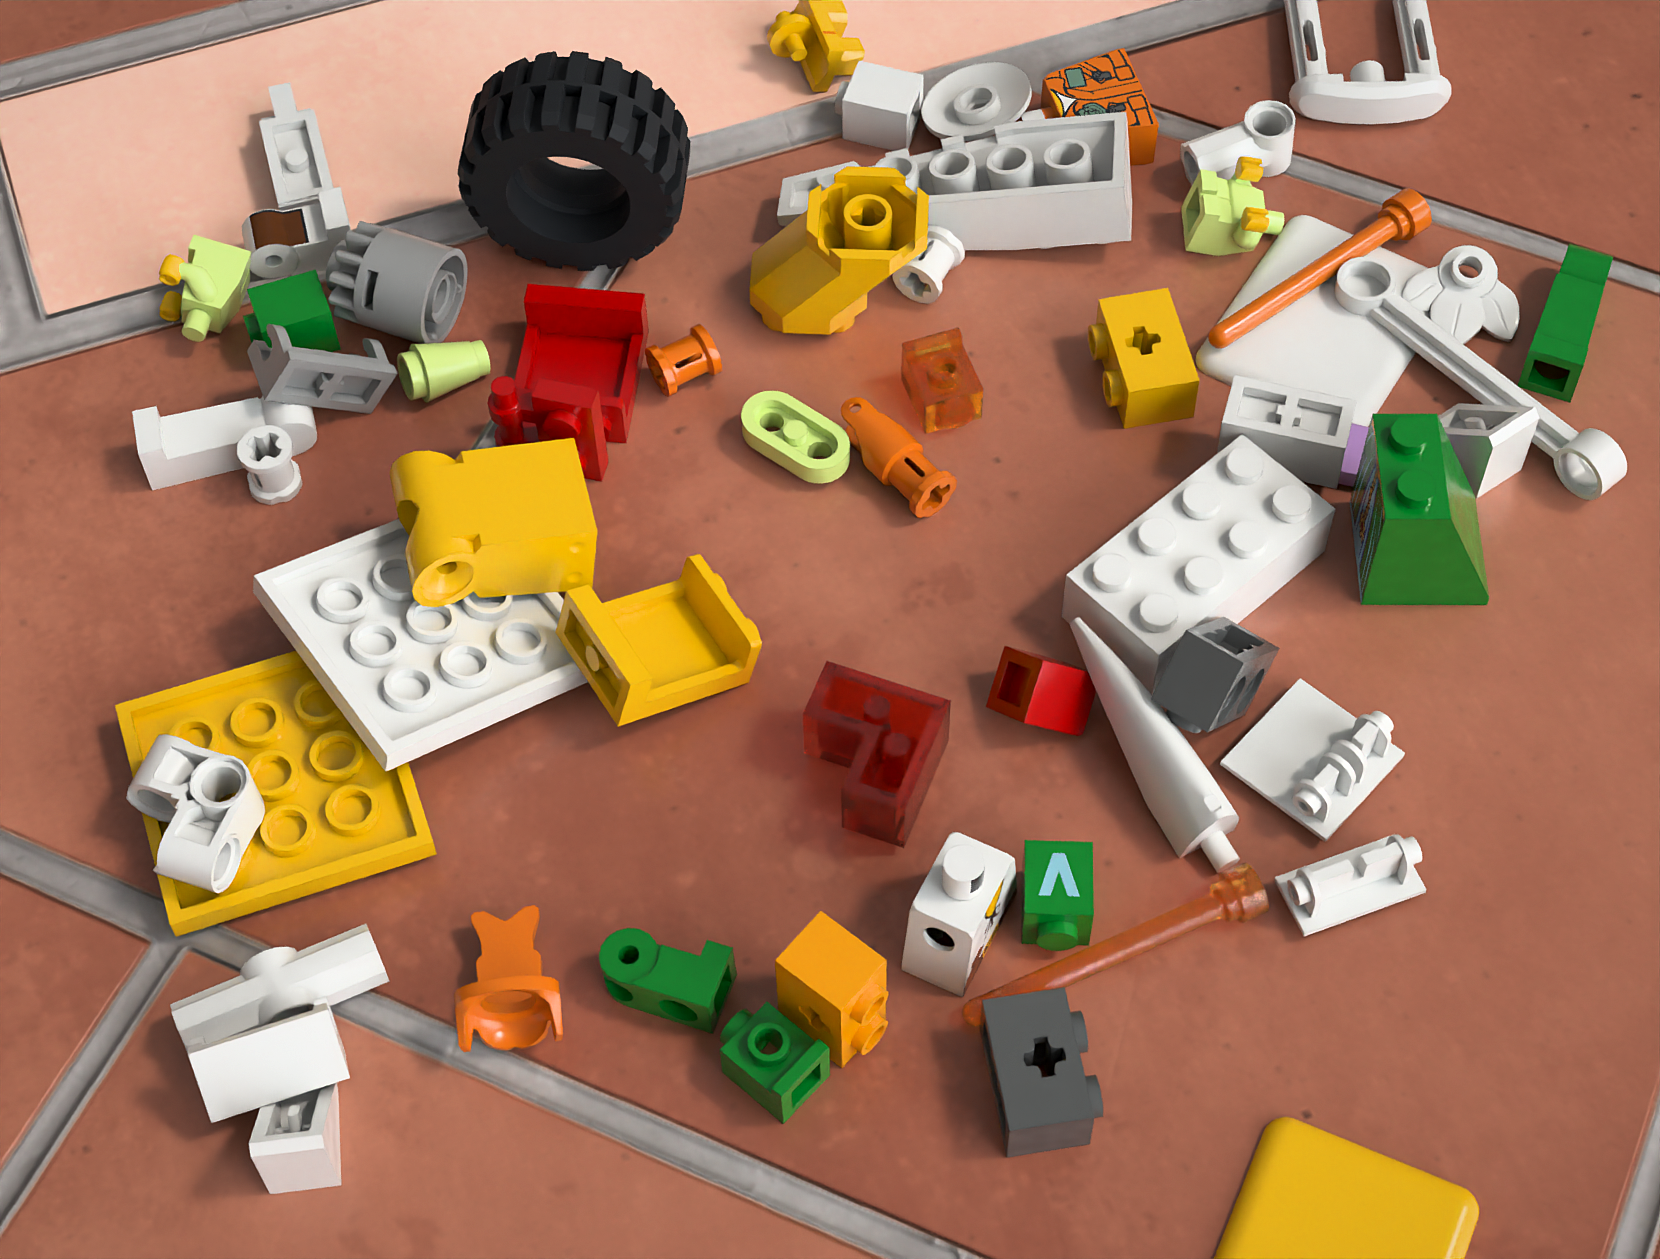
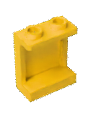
(660, 643)

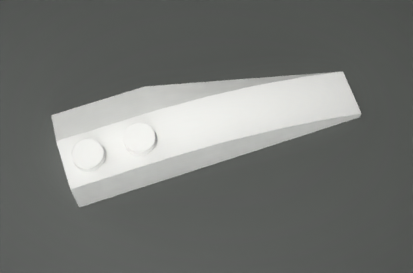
(1013, 190)

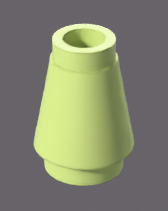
(439, 368)

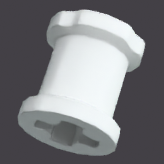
(930, 266)
(267, 456)

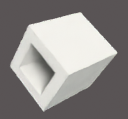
(880, 106)

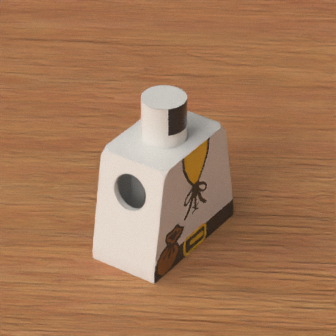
(966, 899)

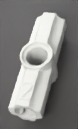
(282, 985)

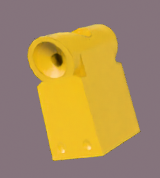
(495, 521)

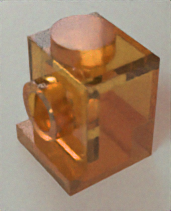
(941, 381)

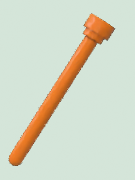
(1400, 218)

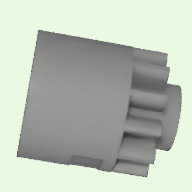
(397, 283)

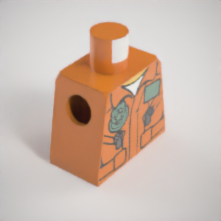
(1102, 87)

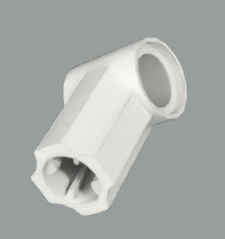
(1263, 134)

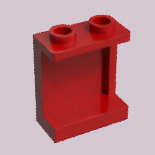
(587, 341)

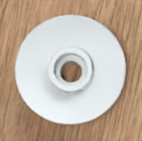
(976, 100)

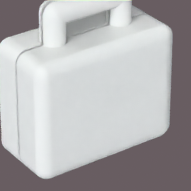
(1316, 339)

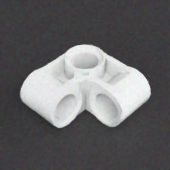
(184, 788)

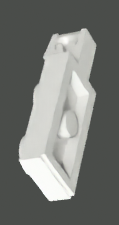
(294, 151)

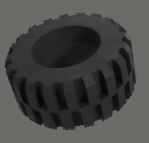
(582, 113)

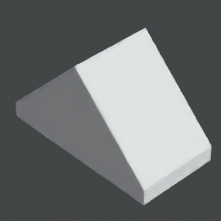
(1489, 441)
(299, 1142)

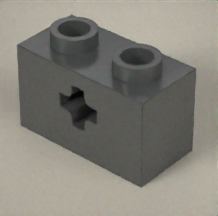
(1035, 1110)

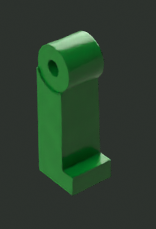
(1567, 322)

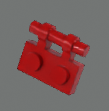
(558, 413)

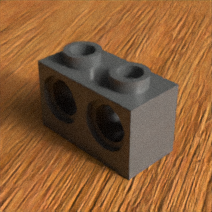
(1213, 675)

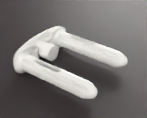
(1368, 96)

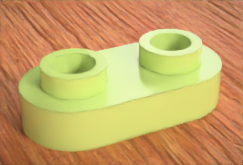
(800, 437)

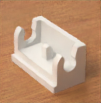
(1292, 425)
(269, 1062)

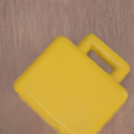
(1340, 1200)

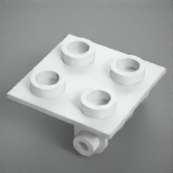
(1314, 758)

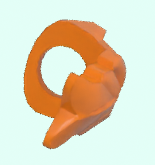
(512, 999)

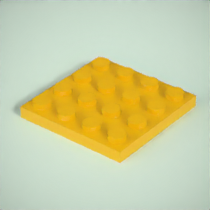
(323, 792)

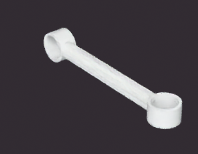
(1583, 461)

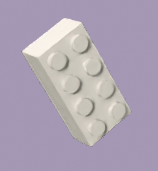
(1198, 556)

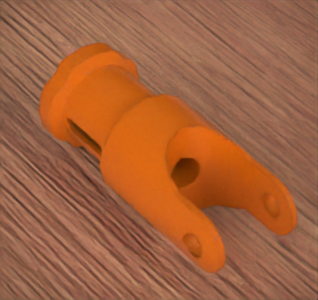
(897, 458)

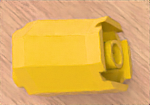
(838, 250)

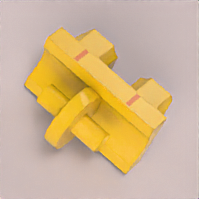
(815, 39)

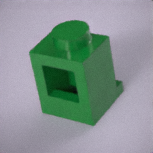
(779, 1079)

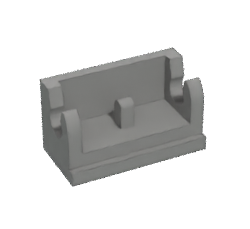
(320, 376)

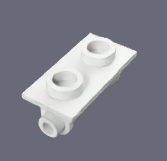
(1352, 883)

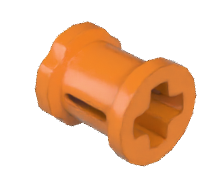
(703, 360)

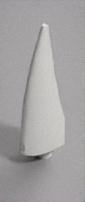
(1164, 764)

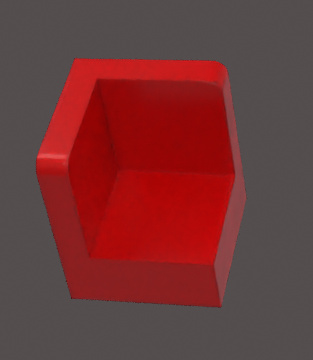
(1042, 691)

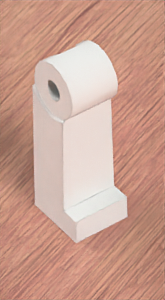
(206, 439)

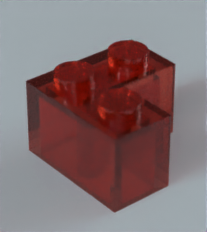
(886, 738)

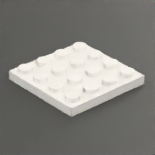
(406, 669)

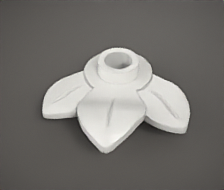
(1464, 303)

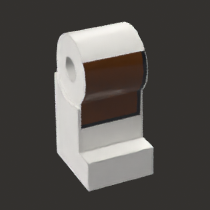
(296, 238)

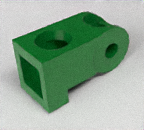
(667, 979)

